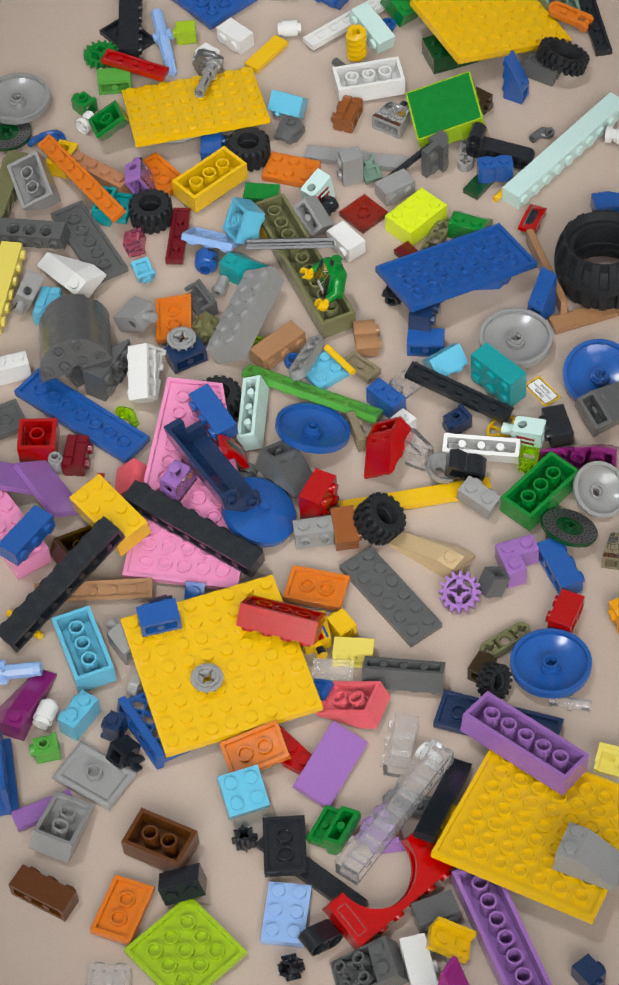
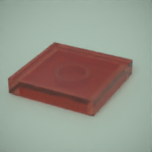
(363, 213)

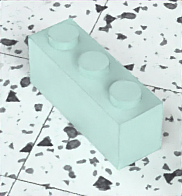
(377, 32)

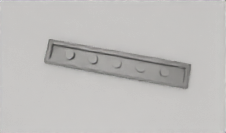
(328, 155)

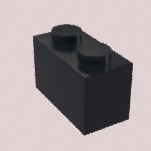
(558, 426)
(182, 884)

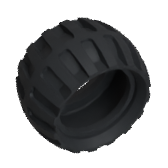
(583, 281)

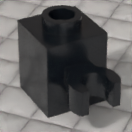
(125, 752)

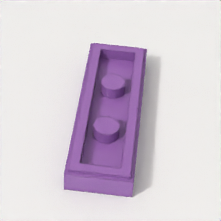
(29, 815)

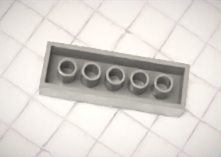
(245, 315)

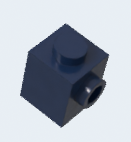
(588, 971)

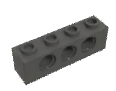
(35, 233)

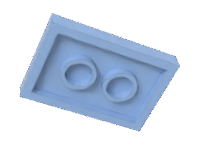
(209, 239)
(285, 913)

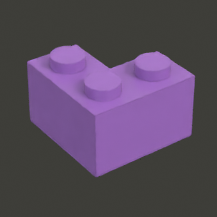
(515, 556)

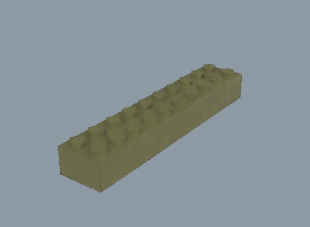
(284, 223)

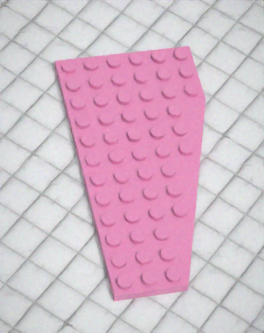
(162, 553)

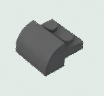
(436, 154)

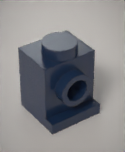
(457, 420)
(111, 724)

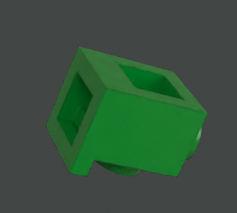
(83, 100)

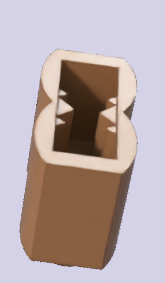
(365, 337)

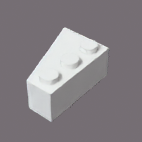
(143, 372)

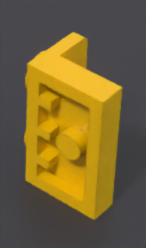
(450, 939)

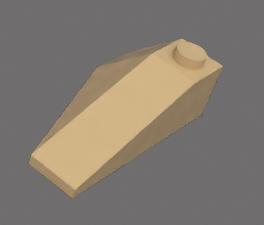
(433, 554)

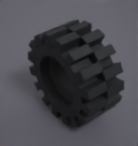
(502, 679)

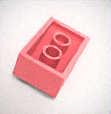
(356, 703)

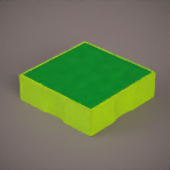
(445, 106)

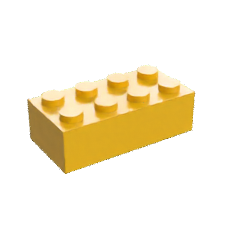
(210, 179)
(100, 499)

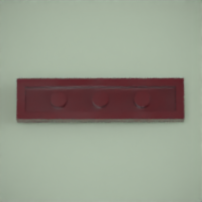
(177, 247)

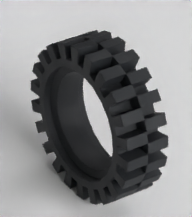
(562, 56)

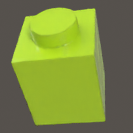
(185, 32)

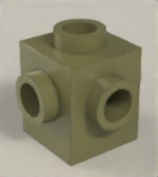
(205, 326)

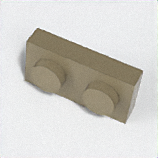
(364, 368)
(359, 437)

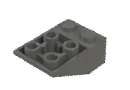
(104, 377)
(600, 408)
(284, 467)
(371, 964)

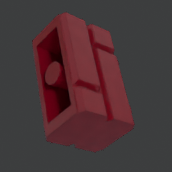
(76, 455)

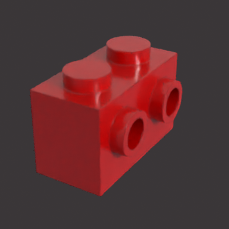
(565, 611)

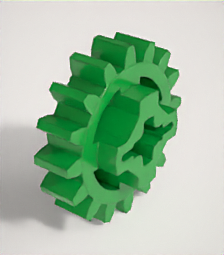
(94, 53)

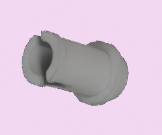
(218, 289)
(55, 460)

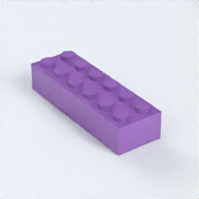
(525, 743)

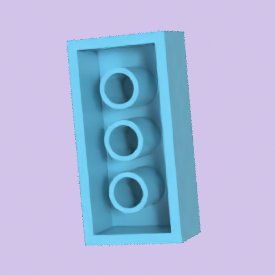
(84, 649)

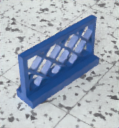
(141, 730)
(8, 785)

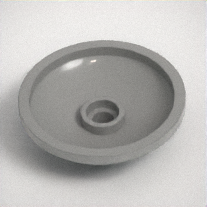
(605, 481)

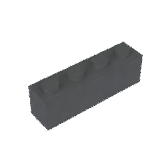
(405, 674)

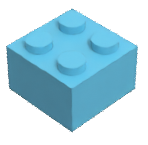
(243, 220)
(243, 792)

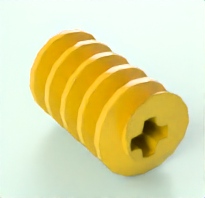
(356, 43)

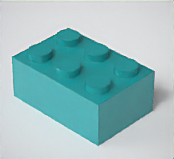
(498, 375)

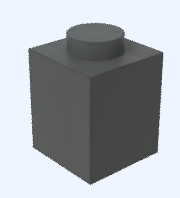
(493, 581)

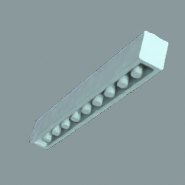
(561, 152)

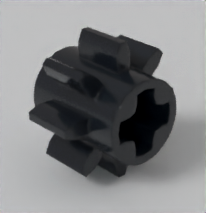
(390, 297)
(244, 838)
(291, 967)

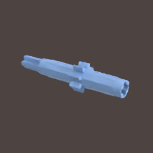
(163, 38)
(19, 670)

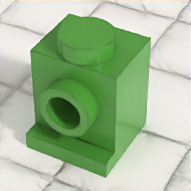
(45, 748)

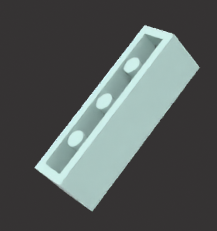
(252, 413)

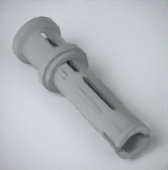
(208, 75)

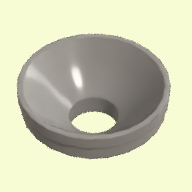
(437, 462)

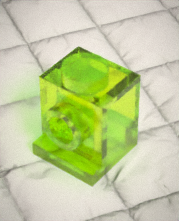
(526, 464)

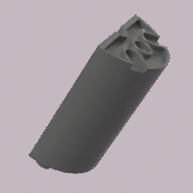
(73, 334)

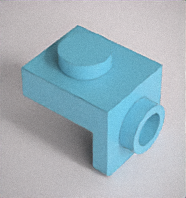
(143, 270)

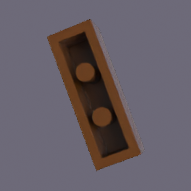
(44, 892)

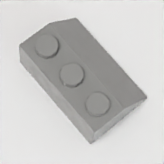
(33, 182)

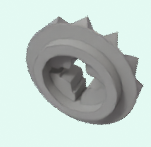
(176, 334)
(206, 670)

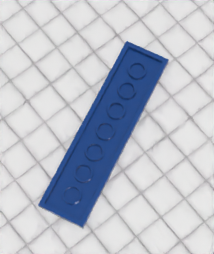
(83, 416)

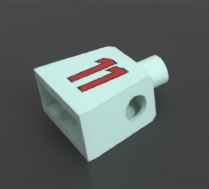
(319, 185)
(527, 429)

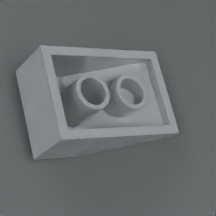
(61, 826)
(587, 858)

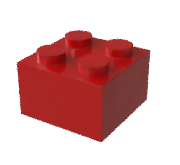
(37, 439)
(318, 495)

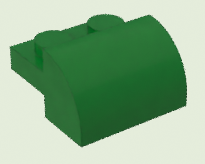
(334, 828)

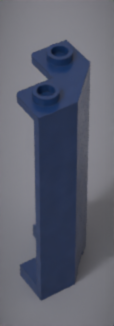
(212, 466)

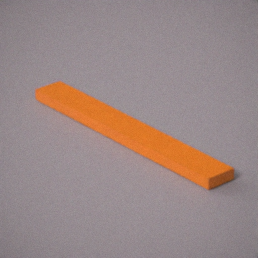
(81, 178)

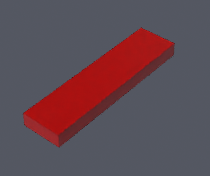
(135, 65)

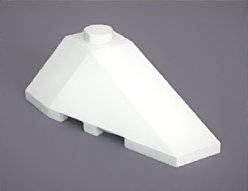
(72, 274)

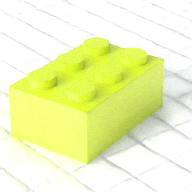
(415, 217)

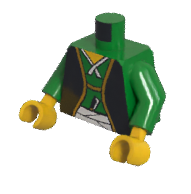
(330, 278)

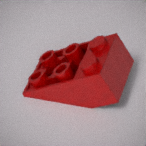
(385, 446)

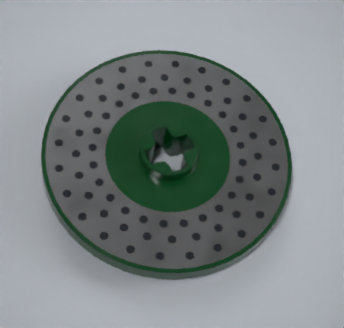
(14, 136)
(569, 527)

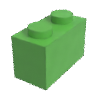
(113, 80)

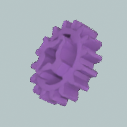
(468, 592)

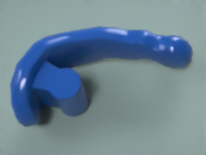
(56, 134)

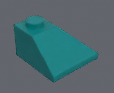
(235, 264)

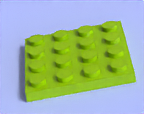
(185, 948)

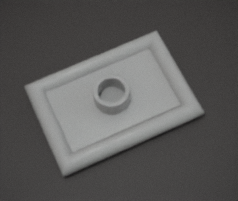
(94, 776)

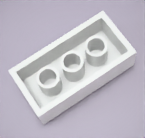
(369, 79)

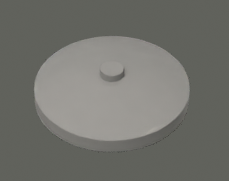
(22, 98)
(518, 335)

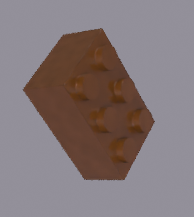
(160, 841)

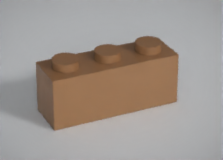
(278, 345)

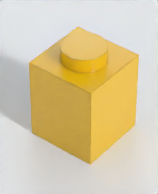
(342, 624)

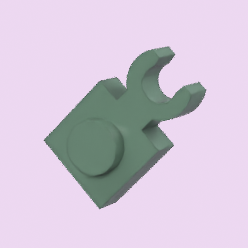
(371, 171)

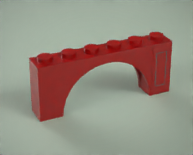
(361, 923)

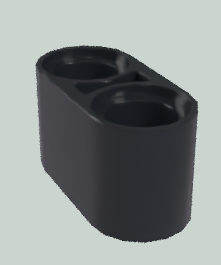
(320, 937)

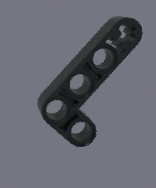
(480, 146)

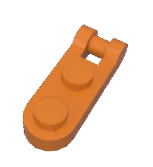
(570, 15)

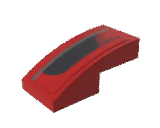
(532, 218)
(233, 450)

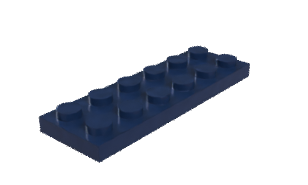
(455, 704)

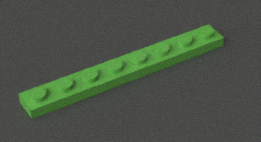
(315, 394)

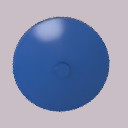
(591, 367)
(312, 428)
(269, 521)
(550, 663)

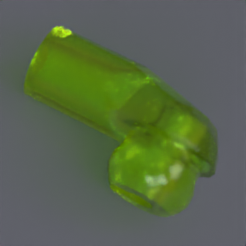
(127, 414)

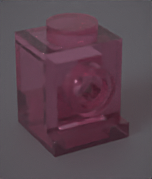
(134, 242)

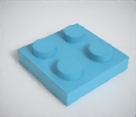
(325, 372)

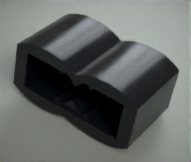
(461, 465)

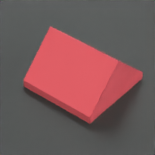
(128, 473)

